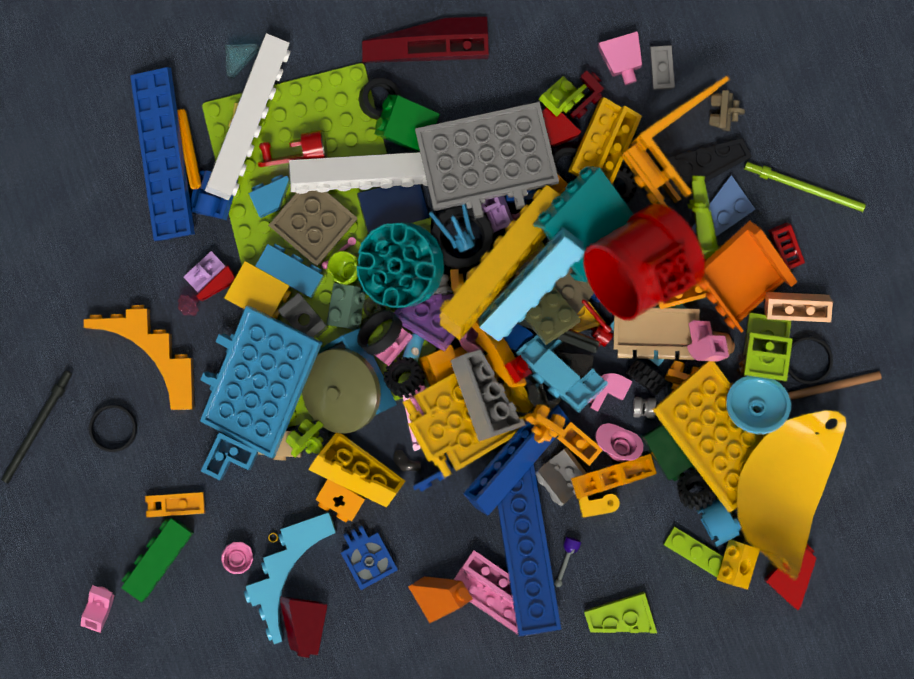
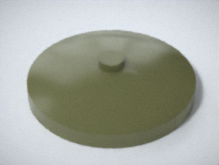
(342, 391)

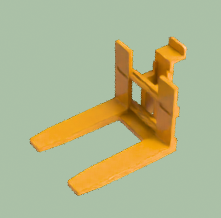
(645, 169)

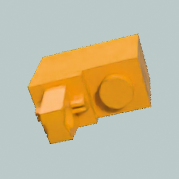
(438, 363)

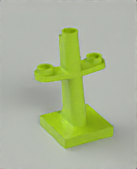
(703, 217)

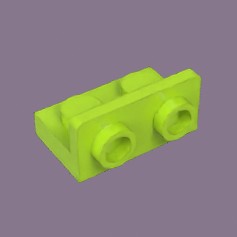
(561, 96)

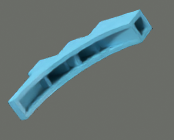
(278, 566)

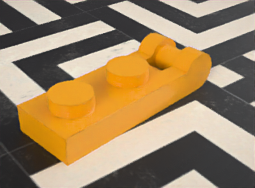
(176, 504)

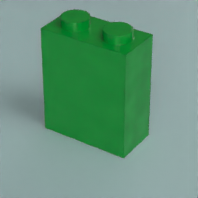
(400, 120)

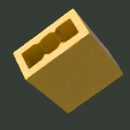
(258, 290)

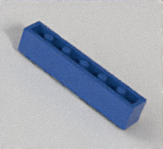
(508, 467)

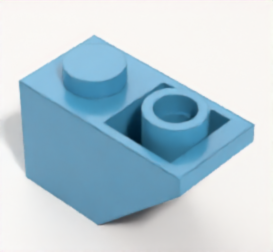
(270, 197)

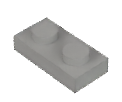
(662, 67)

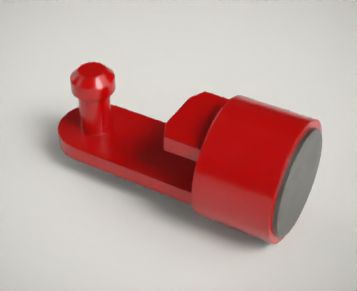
(312, 145)

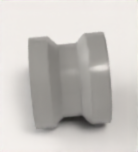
(444, 287)

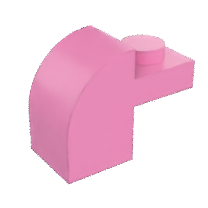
(706, 345)
(617, 387)
(97, 608)

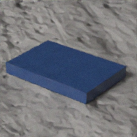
(392, 206)

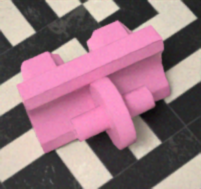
(393, 351)

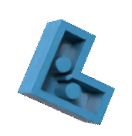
(226, 451)

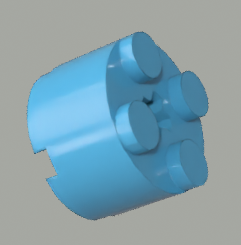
(719, 522)

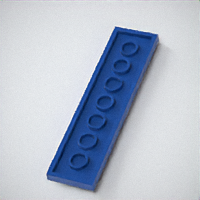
(528, 558)

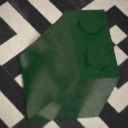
(667, 453)

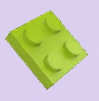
(767, 347)

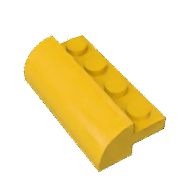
(606, 139)

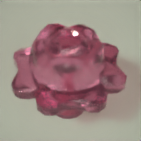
(188, 305)

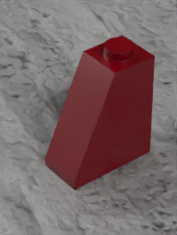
(303, 624)

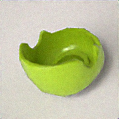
(343, 267)

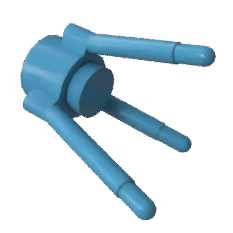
(463, 239)

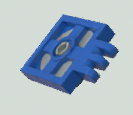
(367, 558)

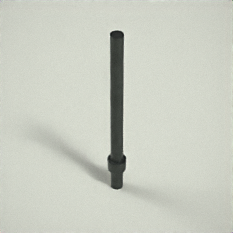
(57, 391)

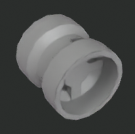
(649, 404)

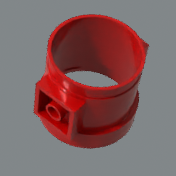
(644, 262)

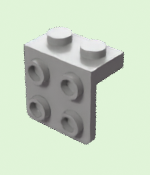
(557, 476)

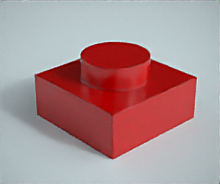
(518, 369)

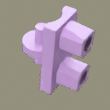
(204, 271)

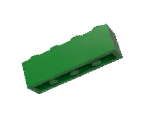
(157, 559)

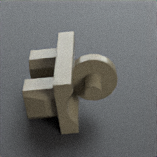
(725, 101)

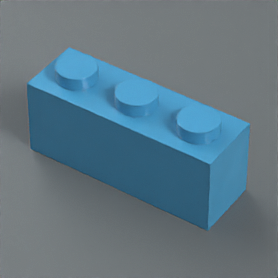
(290, 270)

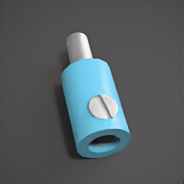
(414, 347)

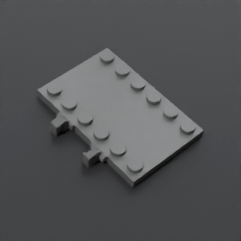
(487, 158)

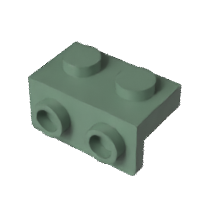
(346, 306)

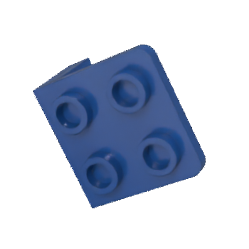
(426, 483)

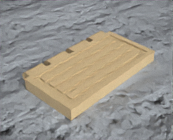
(655, 330)

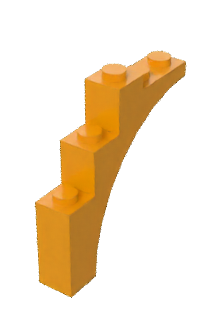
(136, 327)

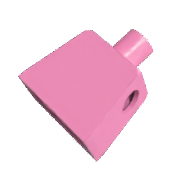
(622, 56)

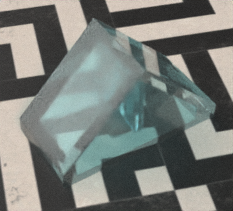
(238, 57)

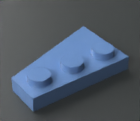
(728, 206)

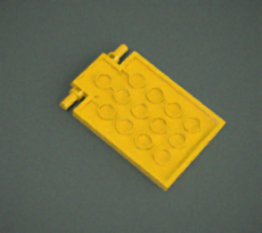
(448, 426)

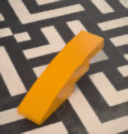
(498, 355)
(613, 476)

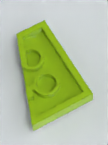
(623, 615)

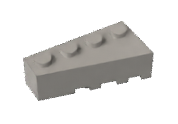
(484, 396)

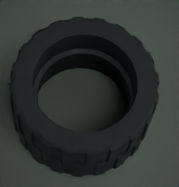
(487, 238)

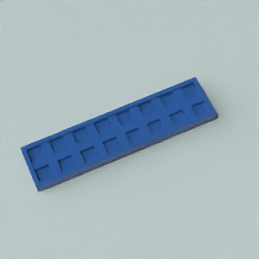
(162, 154)

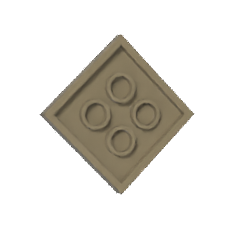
(313, 224)

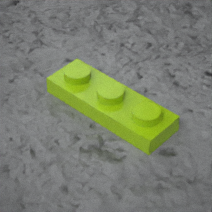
(694, 551)

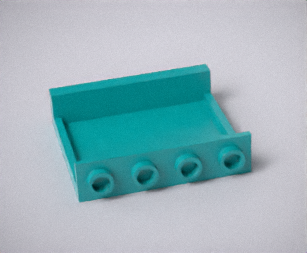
(587, 210)

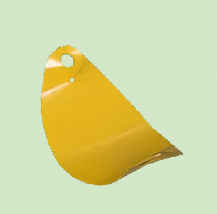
(784, 485)

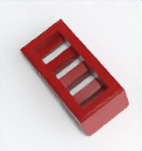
(793, 243)
(218, 283)

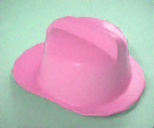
(619, 442)

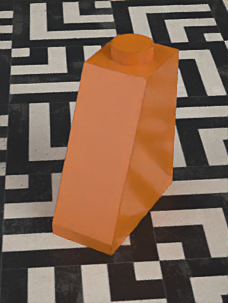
(439, 596)

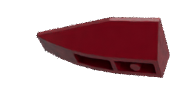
(438, 40)

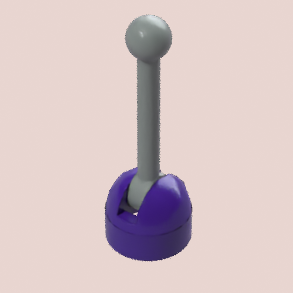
(570, 546)

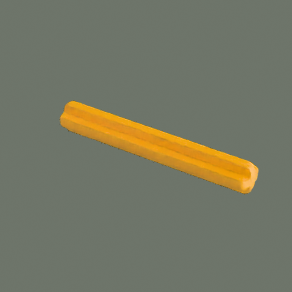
(188, 151)

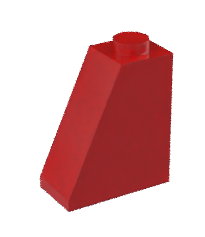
(559, 128)
(790, 589)

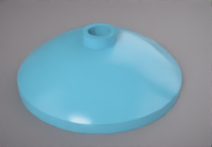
(759, 394)

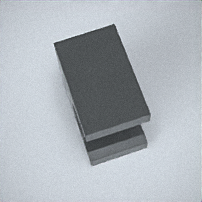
(295, 308)

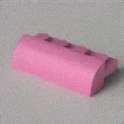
(489, 589)

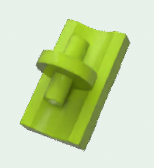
(308, 440)

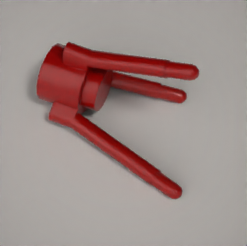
(601, 334)

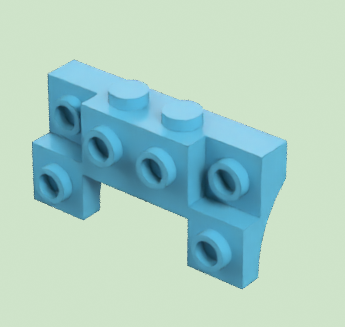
(558, 376)

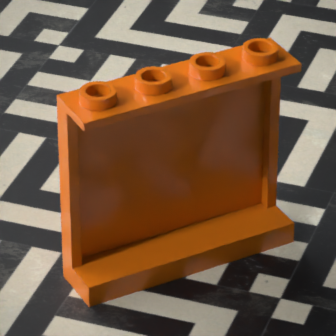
(743, 273)

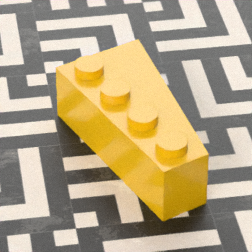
(356, 470)

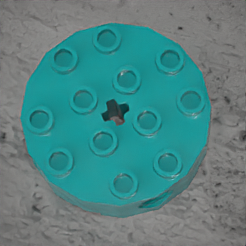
(396, 247)

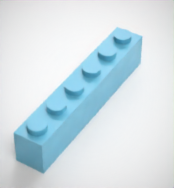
(531, 284)

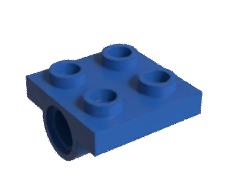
(207, 203)

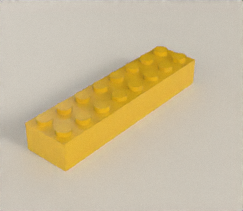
(496, 267)

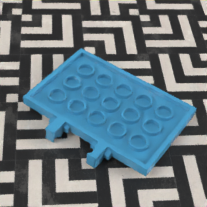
(259, 381)

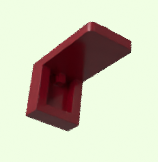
(592, 82)

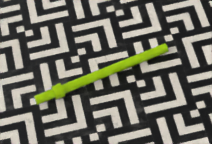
(766, 172)

